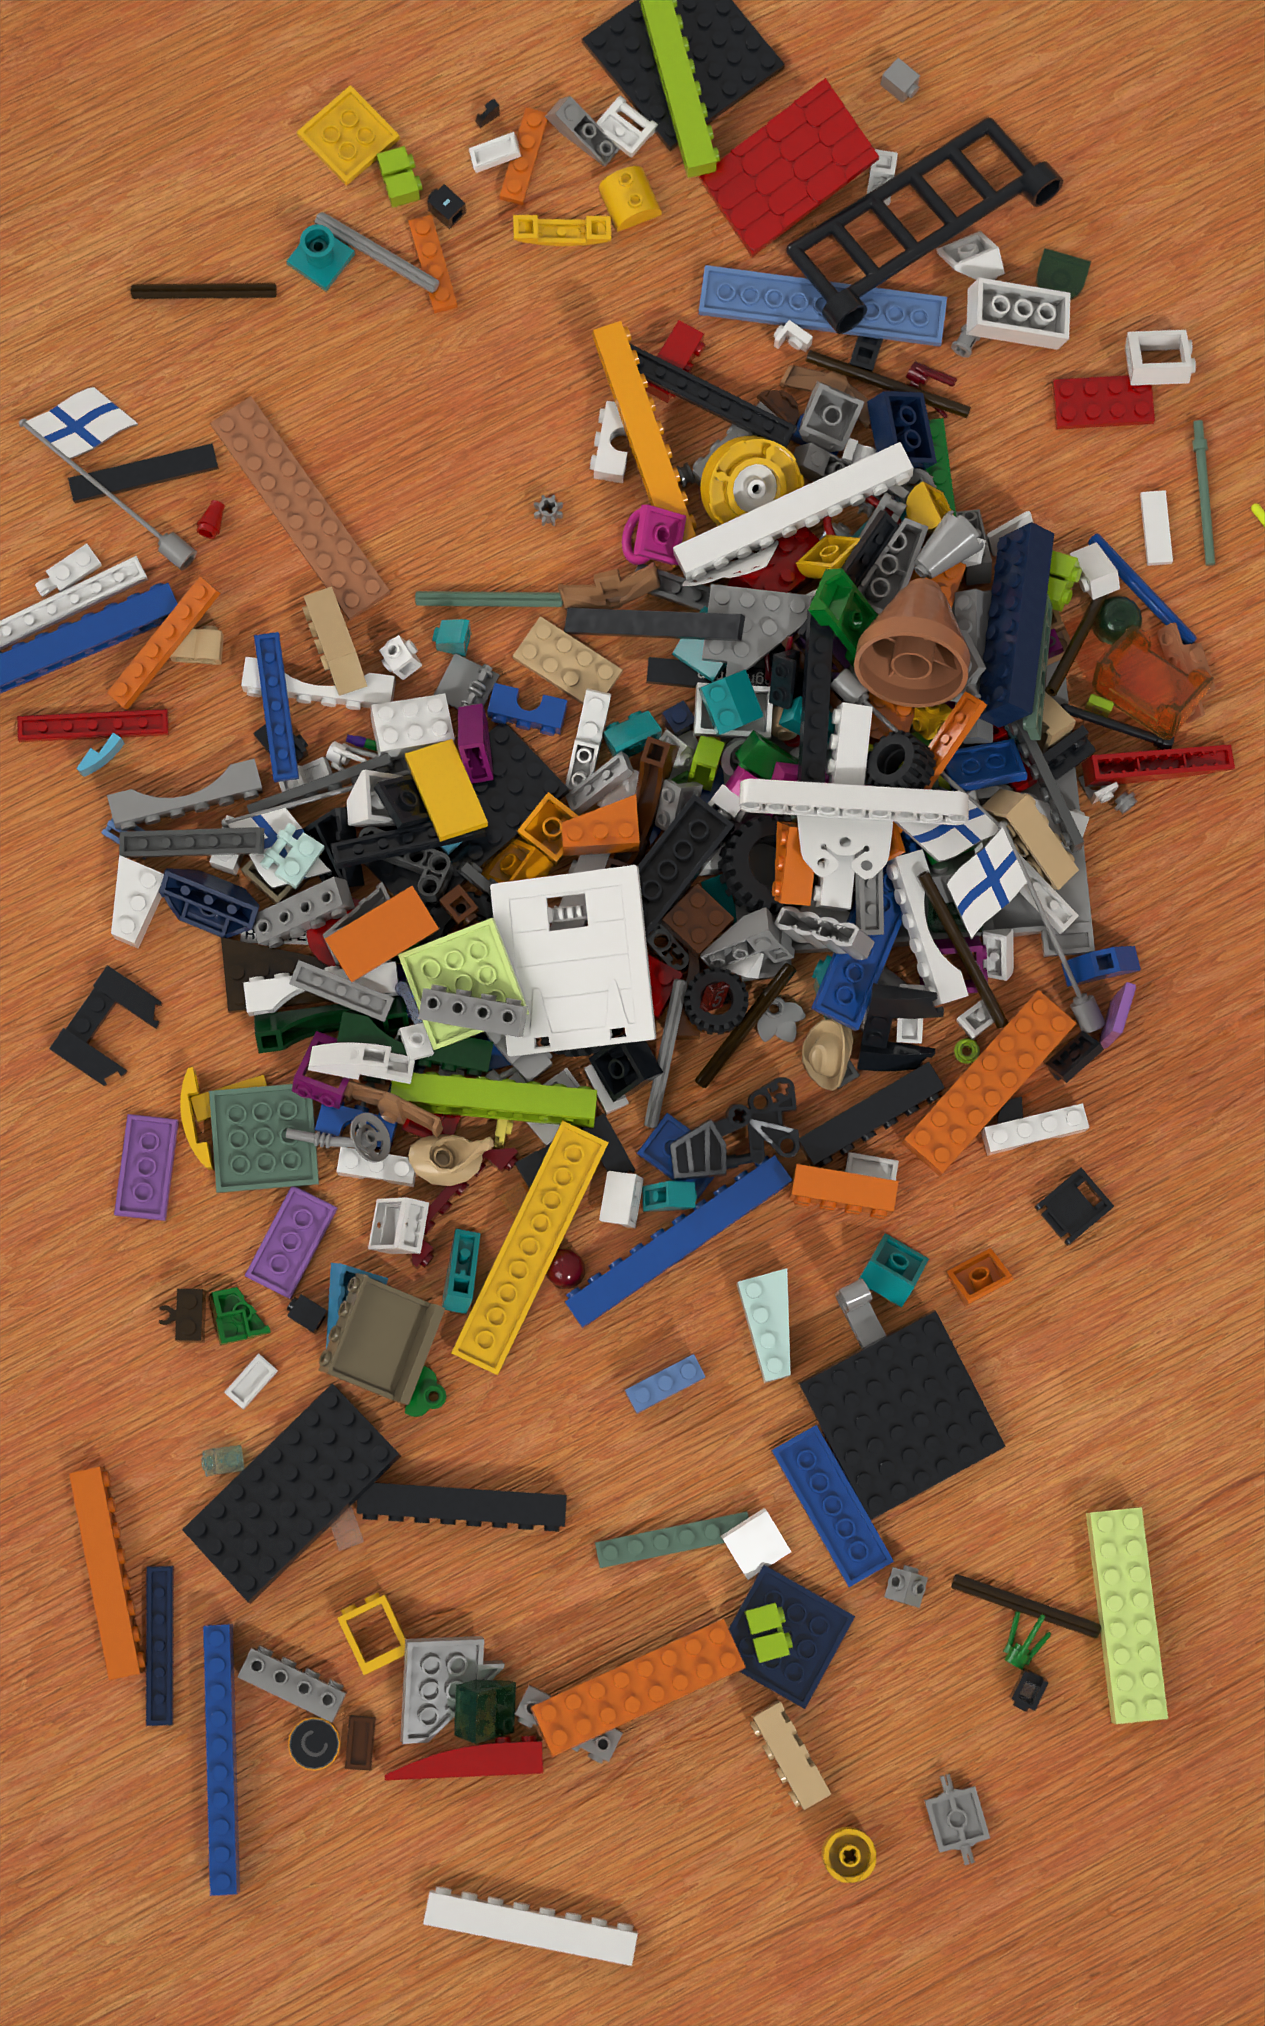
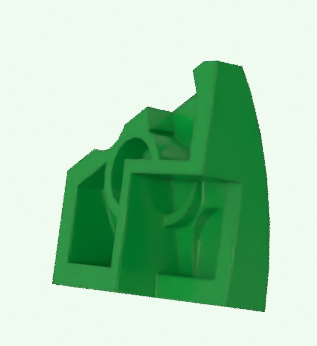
(234, 1317)

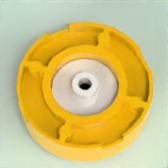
(747, 476)

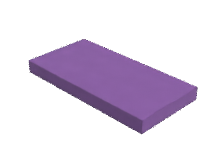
(1117, 1015)
(146, 1167)
(291, 1242)

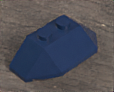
(209, 902)

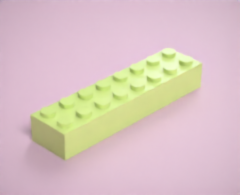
(1126, 1616)

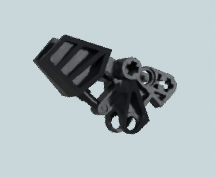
(703, 1150)

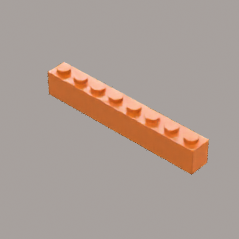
(106, 1573)

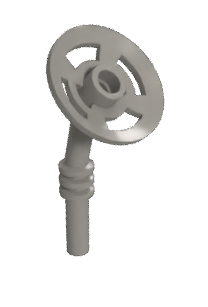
(362, 1140)

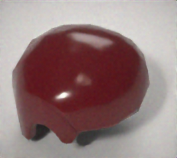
(566, 1269)

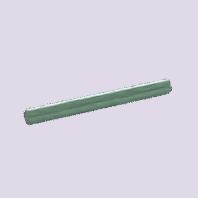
(499, 599)

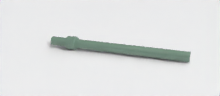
(1200, 447)

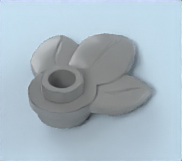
(780, 1023)

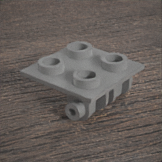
(466, 682)

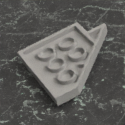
(768, 621)
(431, 1678)

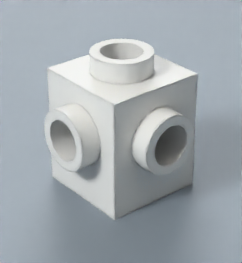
(400, 657)

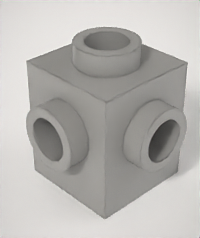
(906, 1586)

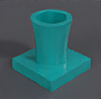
(320, 256)

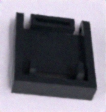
(1069, 1209)

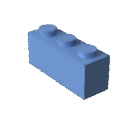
(665, 1384)

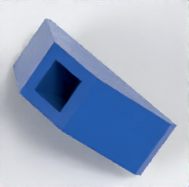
(1103, 964)

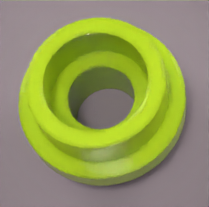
(972, 1045)

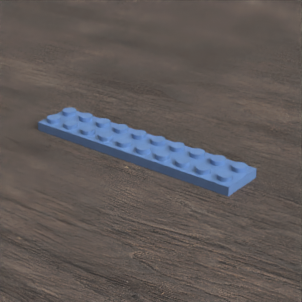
(783, 298)

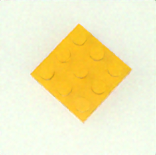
(348, 135)

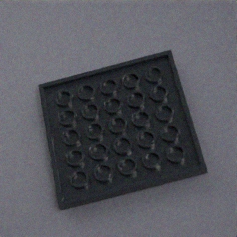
(725, 50)
(902, 1414)

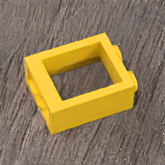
(352, 1611)

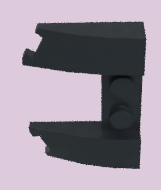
(885, 1004)
(74, 1041)
(613, 1158)

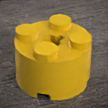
(849, 1870)

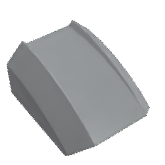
(829, 417)

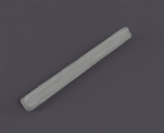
(378, 253)
(666, 1052)

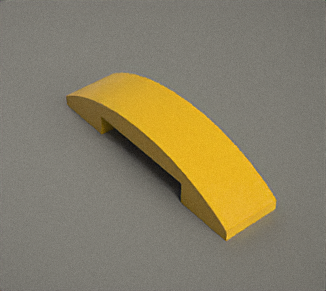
(561, 231)
(191, 1088)

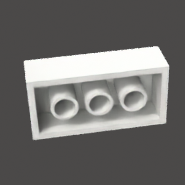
(1018, 313)

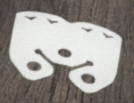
(744, 565)
(829, 831)

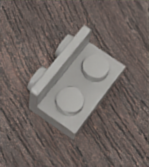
(673, 799)

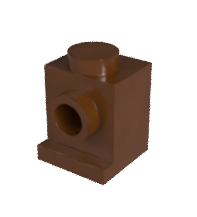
(456, 898)

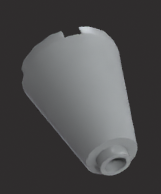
(947, 546)

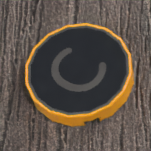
(314, 1743)

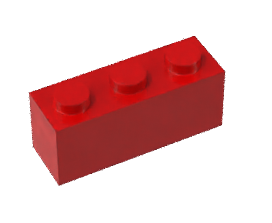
(679, 350)

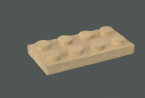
(565, 661)

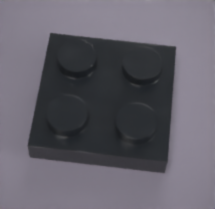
(402, 801)

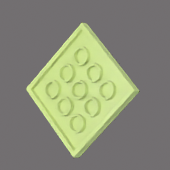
(463, 960)

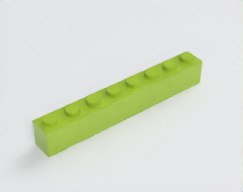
(679, 86)
(500, 1099)

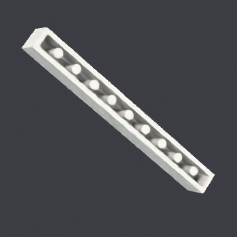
(793, 512)

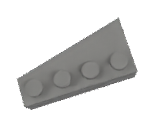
(894, 565)

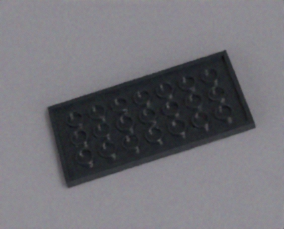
(507, 802)
(291, 1493)

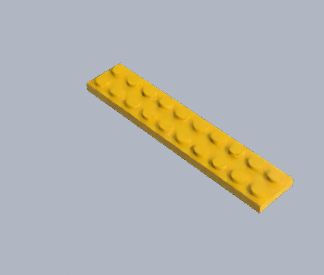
(529, 1247)

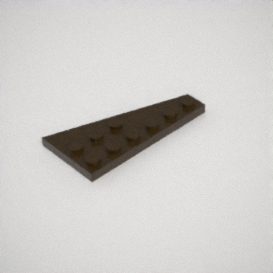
(250, 960)

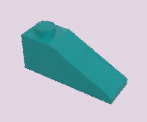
(461, 1271)

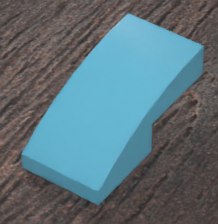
(94, 761)

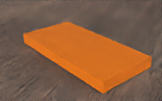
(381, 934)

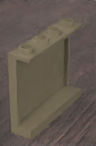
(381, 1339)

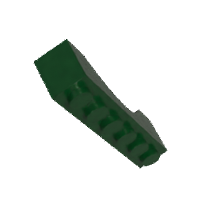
(285, 1028)
(467, 1055)

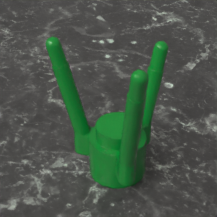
(1019, 1654)

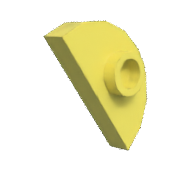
(502, 1128)

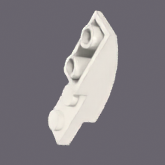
(588, 737)
(366, 1059)

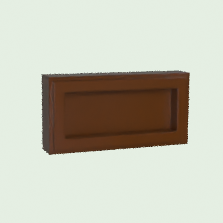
(360, 1742)

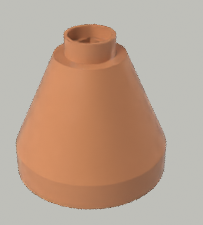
(914, 649)

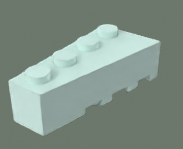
(767, 1316)

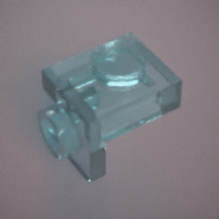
(222, 1460)

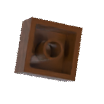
(697, 920)

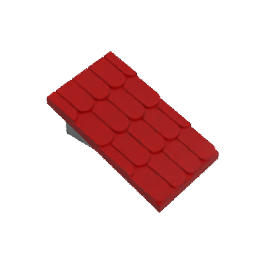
(789, 167)

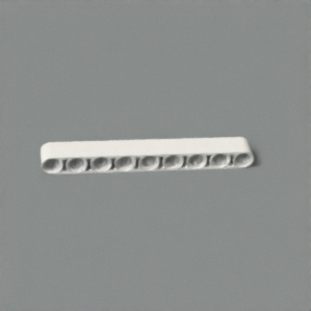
(854, 801)

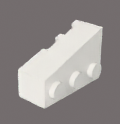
(135, 901)

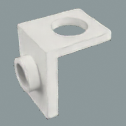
(1103, 794)
(415, 1041)

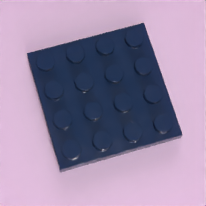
(814, 1629)

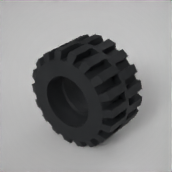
(891, 752)
(706, 1020)

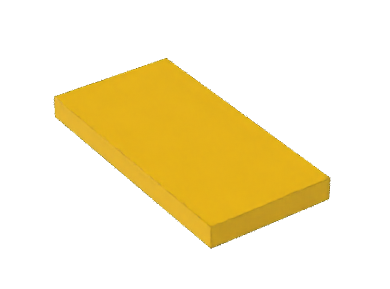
(446, 790)

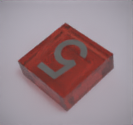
(714, 996)

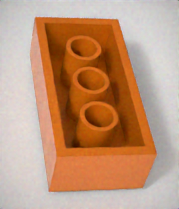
(843, 1190)

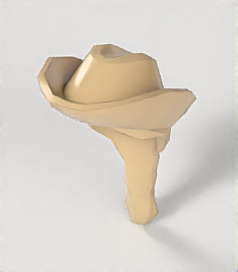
(827, 1053)
(447, 1158)

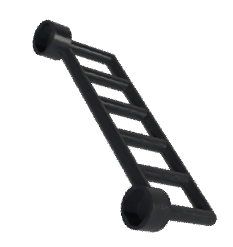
(845, 308)

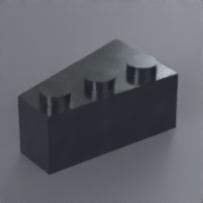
(330, 829)

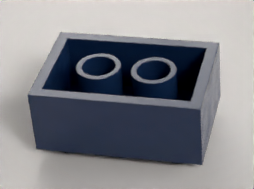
(903, 419)

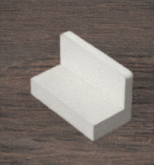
(621, 1199)

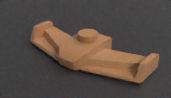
(805, 380)
(610, 589)
(393, 1107)

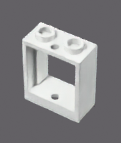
(1159, 372)
(401, 1226)

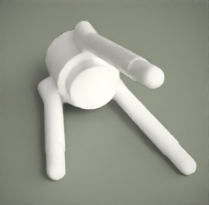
(342, 753)

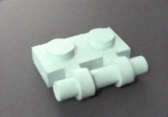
(299, 859)

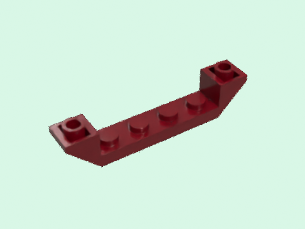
(499, 1158)

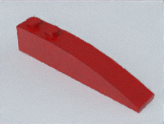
(1156, 765)
(476, 1760)

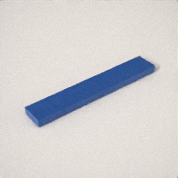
(276, 707)

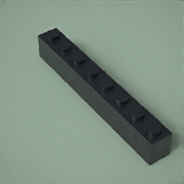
(463, 1504)

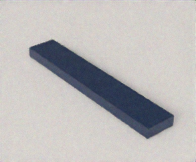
(159, 1645)

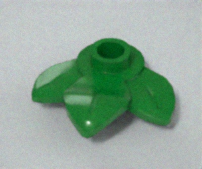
(420, 1399)

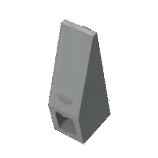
(581, 130)
(816, 462)
(978, 573)
(745, 938)

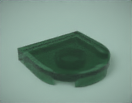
(1062, 272)

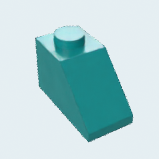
(453, 636)
(669, 1196)

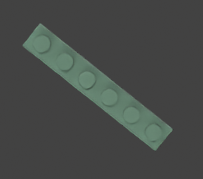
(1033, 722)
(666, 1540)

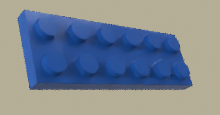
(832, 1506)

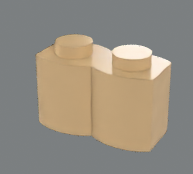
(201, 647)

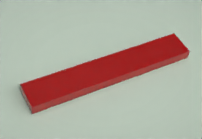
(92, 725)

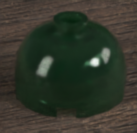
(1116, 618)

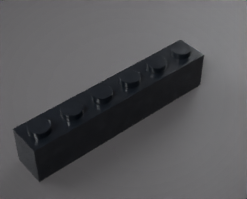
(871, 1114)

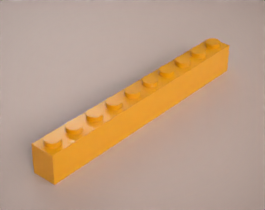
(640, 423)

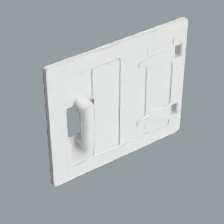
(581, 977)

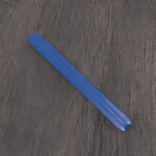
(1143, 591)

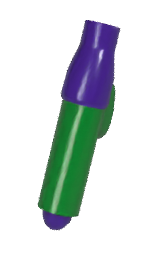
(361, 742)

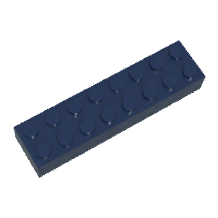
(1015, 624)

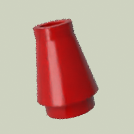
(210, 521)

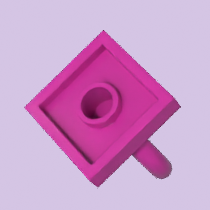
(656, 535)

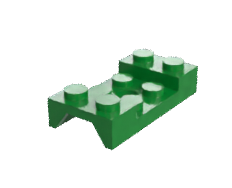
(842, 608)

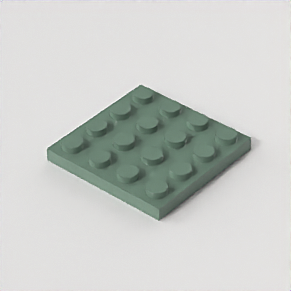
(252, 1139)

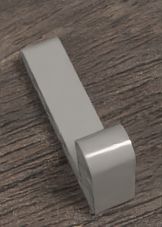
(855, 1305)

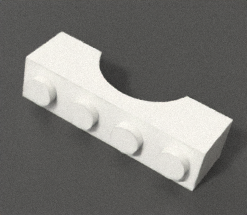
(1035, 1128)

